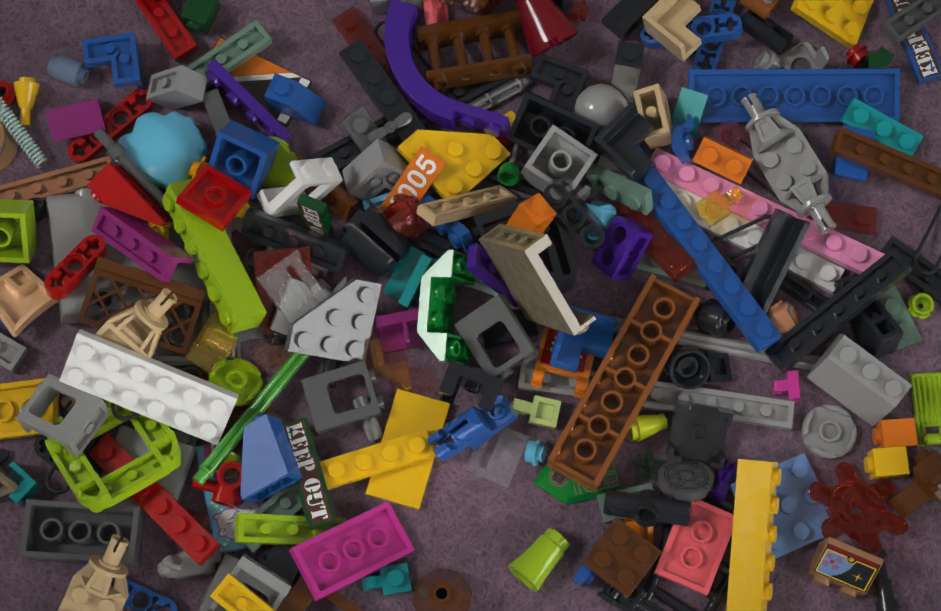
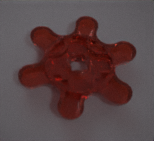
(868, 498)

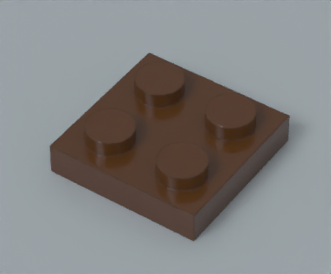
(621, 557)

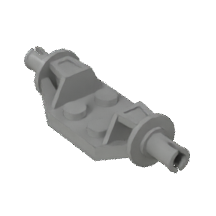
(789, 163)

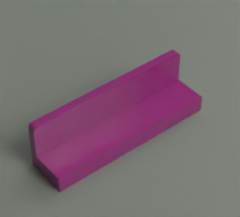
(139, 243)

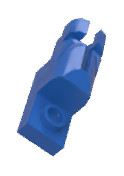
(472, 428)

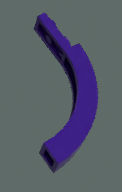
(444, 111)

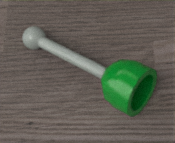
(509, 171)

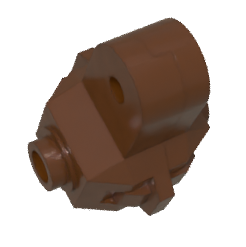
(924, 487)

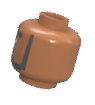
(783, 316)

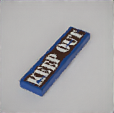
(918, 48)

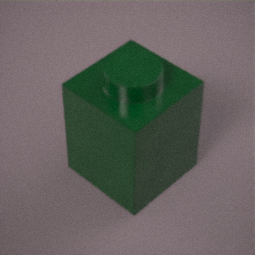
(200, 15)

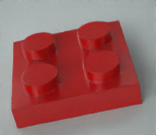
(214, 197)

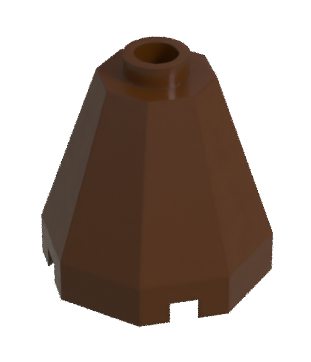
(448, 581)

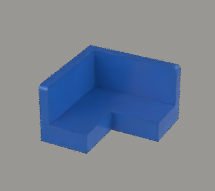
(121, 52)
(594, 341)

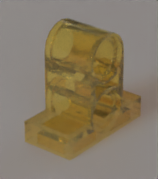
(211, 344)

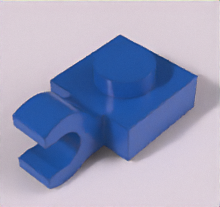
(682, 139)

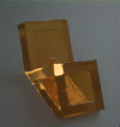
(395, 373)

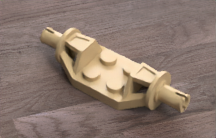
(134, 328)
(93, 589)

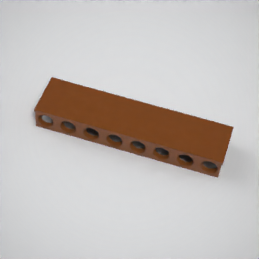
(622, 383)

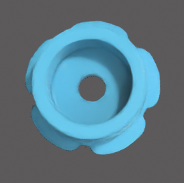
(535, 452)

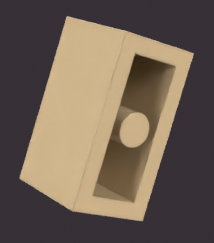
(654, 107)

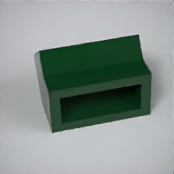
(878, 60)

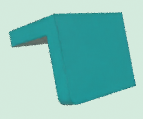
(26, 484)

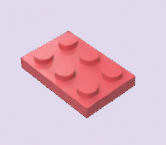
(695, 551)

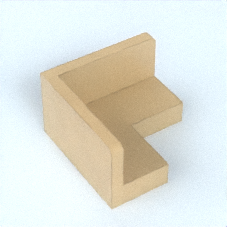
(667, 25)

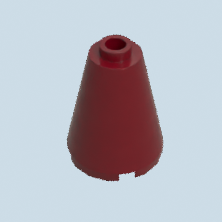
(544, 25)

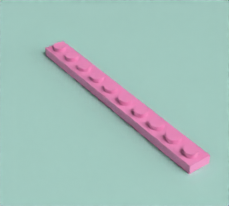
(830, 246)

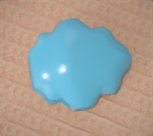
(164, 147)

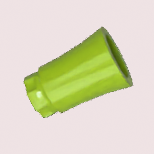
(539, 559)

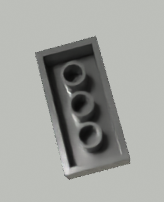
(73, 533)

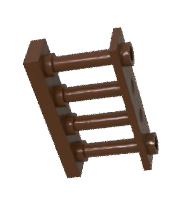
(471, 30)

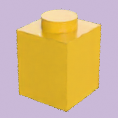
(887, 463)

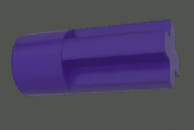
(723, 481)

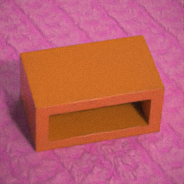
(723, 159)

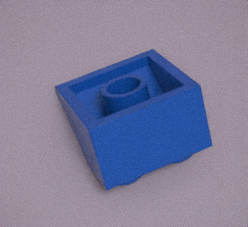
(244, 155)

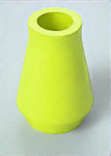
(647, 426)

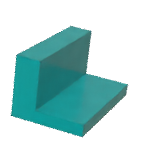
(407, 275)

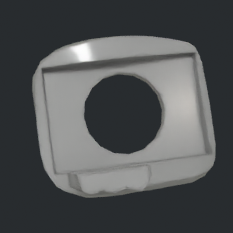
(804, 51)

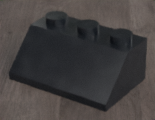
(538, 115)

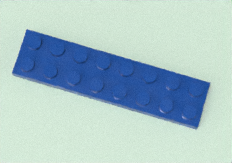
(796, 93)

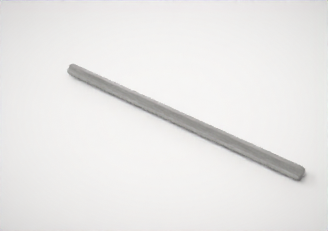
(729, 346)

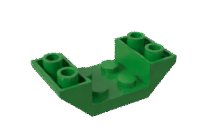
(436, 307)

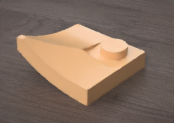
(22, 299)

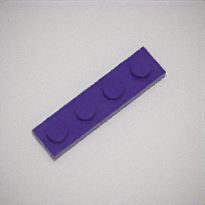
(240, 96)

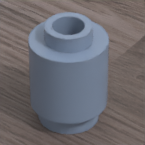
(67, 70)

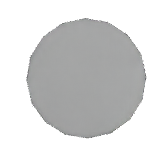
(826, 440)

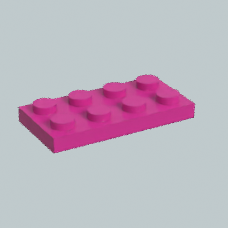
(351, 550)

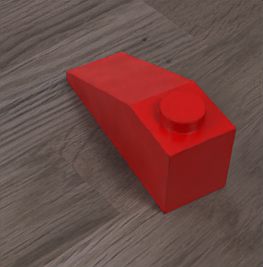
(120, 191)

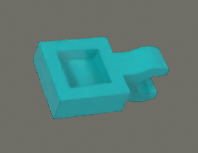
(392, 579)

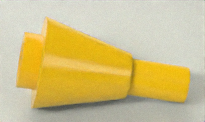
(26, 93)

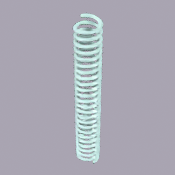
(12, 120)

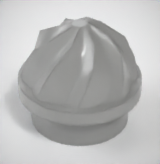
(768, 61)

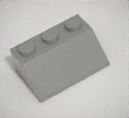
(858, 380)

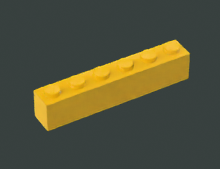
(753, 535)

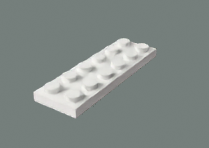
(148, 387)

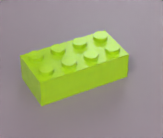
(17, 231)

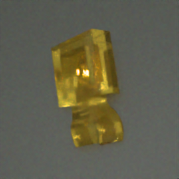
(716, 207)

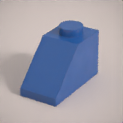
(294, 100)

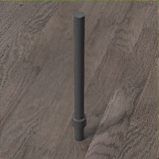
(117, 152)

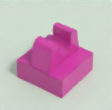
(788, 387)

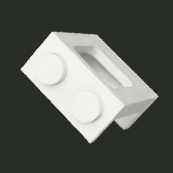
(308, 173)

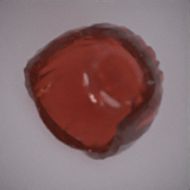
(403, 214)

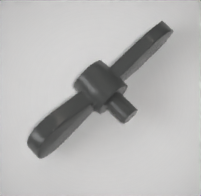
(390, 127)

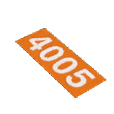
(417, 176)

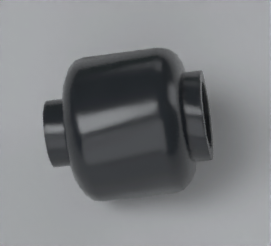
(714, 319)

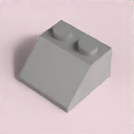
(557, 158)

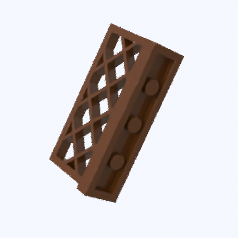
(143, 282)

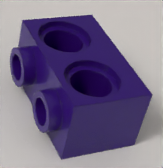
(622, 248)

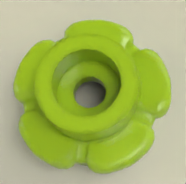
(925, 300)

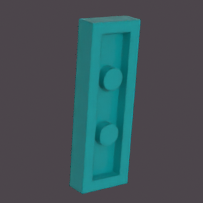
(885, 128)

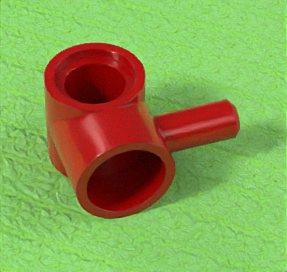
(224, 493)

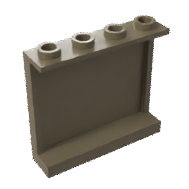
(517, 260)

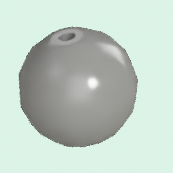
(601, 104)

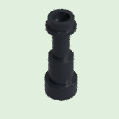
(884, 588)

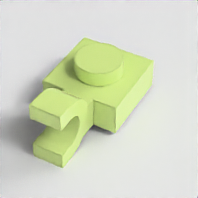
(541, 411)

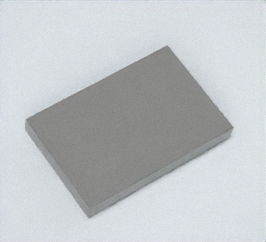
(136, 447)

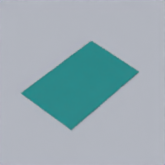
(690, 103)

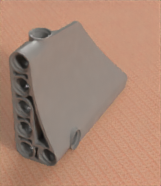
(69, 223)

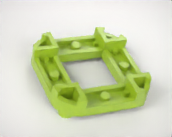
(131, 478)

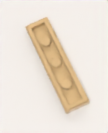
(465, 205)

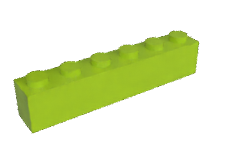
(216, 265)

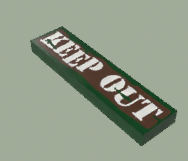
(315, 216)
(312, 486)

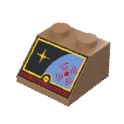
(844, 567)

